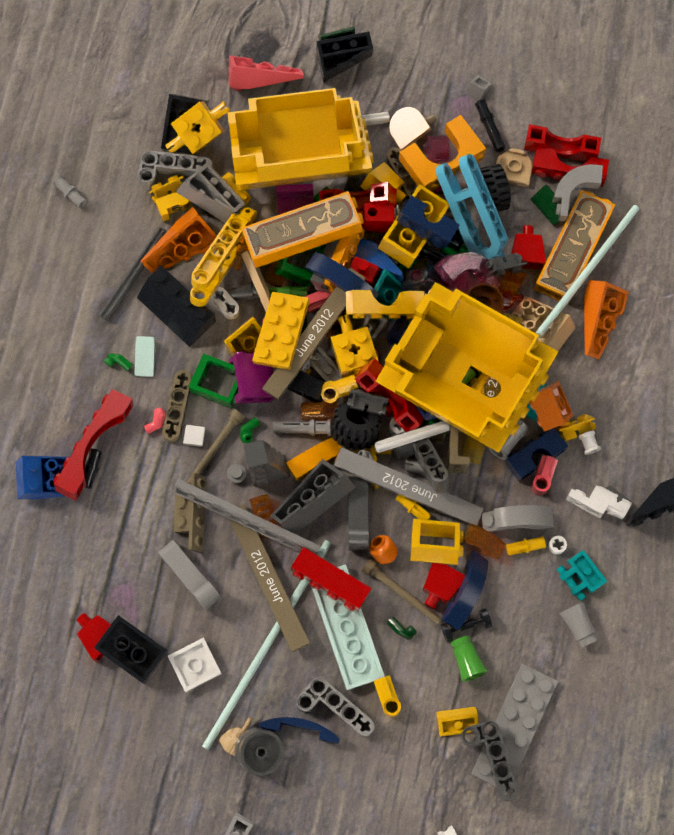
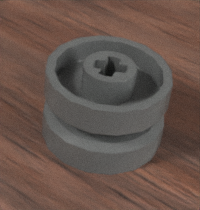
(270, 750)

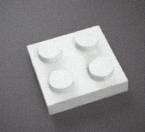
(194, 665)

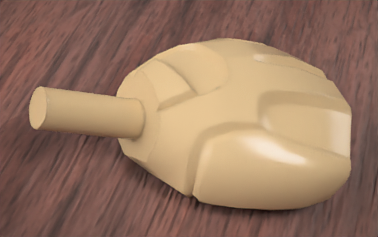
(230, 737)

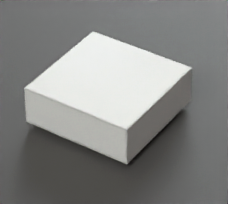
(194, 435)

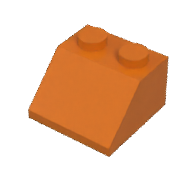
(552, 407)

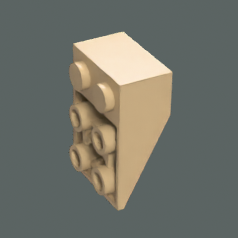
(534, 314)

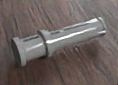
(312, 427)

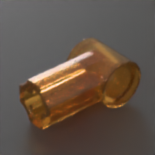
(316, 410)

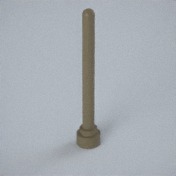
(234, 418)
(372, 569)

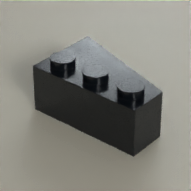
(342, 53)

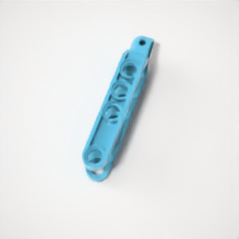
(479, 192)

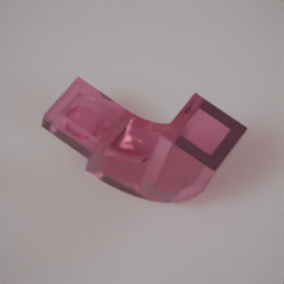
(453, 265)

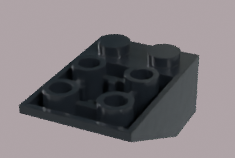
(656, 504)

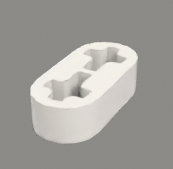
(228, 300)

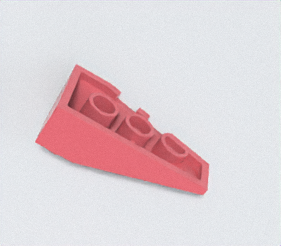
(248, 75)

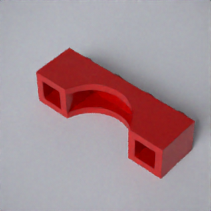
(576, 148)
(548, 164)
(377, 193)
(405, 412)

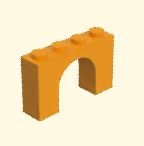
(424, 171)

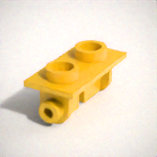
(161, 190)
(582, 424)

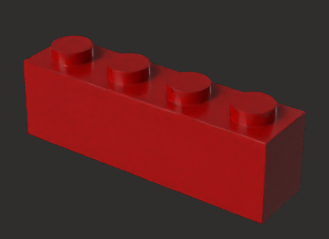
(330, 579)

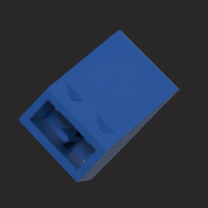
(36, 476)

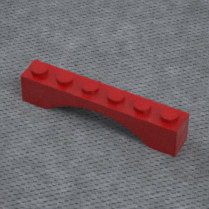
(112, 412)

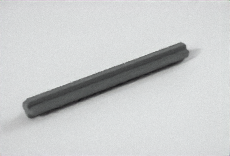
(130, 278)

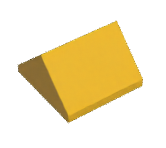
(244, 338)

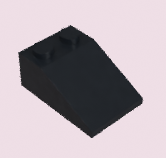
(176, 107)
(131, 649)

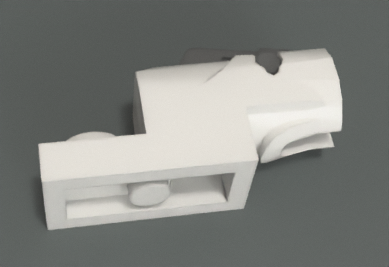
(601, 500)

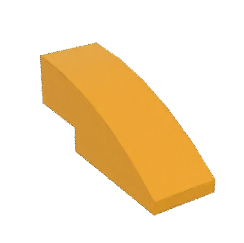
(305, 462)

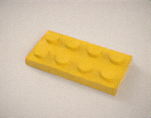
(280, 330)

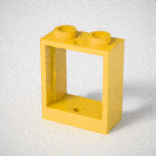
(436, 553)

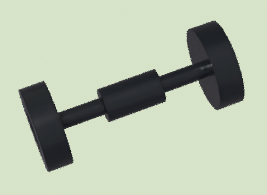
(485, 618)

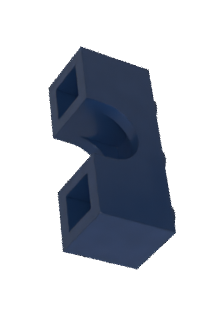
(438, 233)
(521, 462)

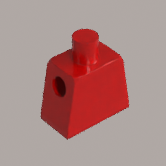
(377, 216)
(530, 248)
(366, 269)
(441, 584)
(91, 633)

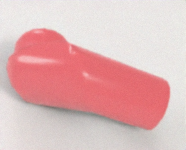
(158, 421)

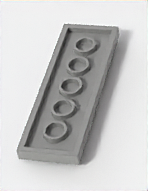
(517, 721)

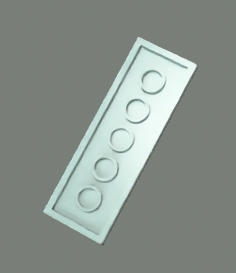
(349, 641)

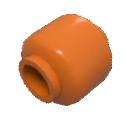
(383, 549)

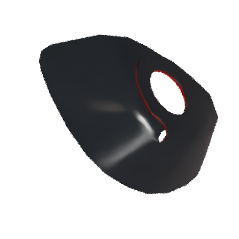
(427, 273)

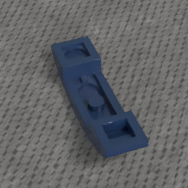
(337, 274)
(469, 592)
(275, 724)

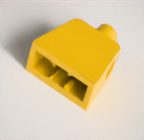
(382, 174)

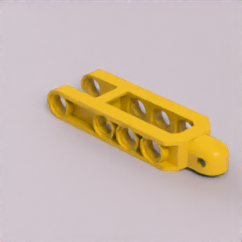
(212, 263)

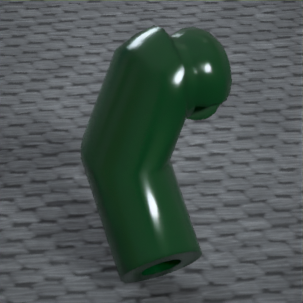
(400, 630)

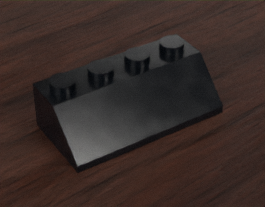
(172, 305)

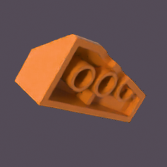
(183, 240)
(601, 309)

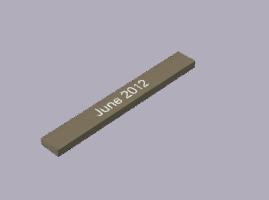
(309, 341)
(271, 586)

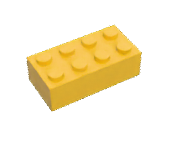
(404, 243)

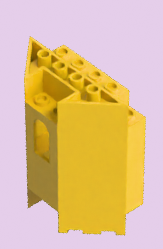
(298, 139)
(441, 346)

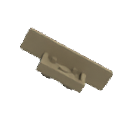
(190, 516)

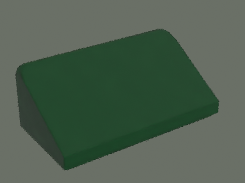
(338, 33)
(544, 202)

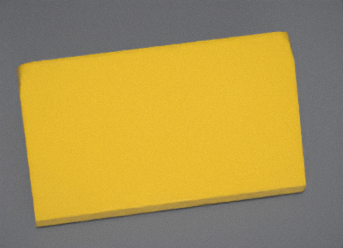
(456, 720)

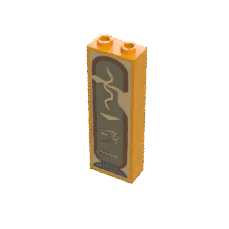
(302, 229)
(574, 245)

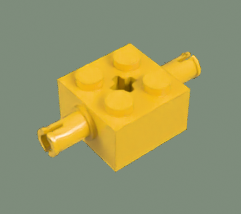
(186, 125)
(349, 341)

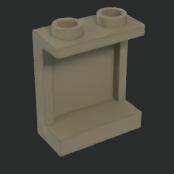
(456, 463)

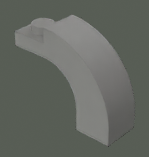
(581, 177)
(519, 516)

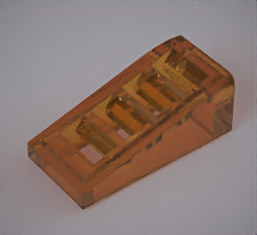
(260, 499)

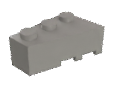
(211, 193)

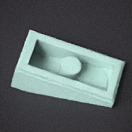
(145, 356)

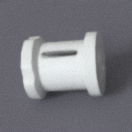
(589, 442)

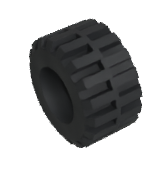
(497, 185)
(354, 427)

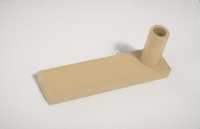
(257, 279)

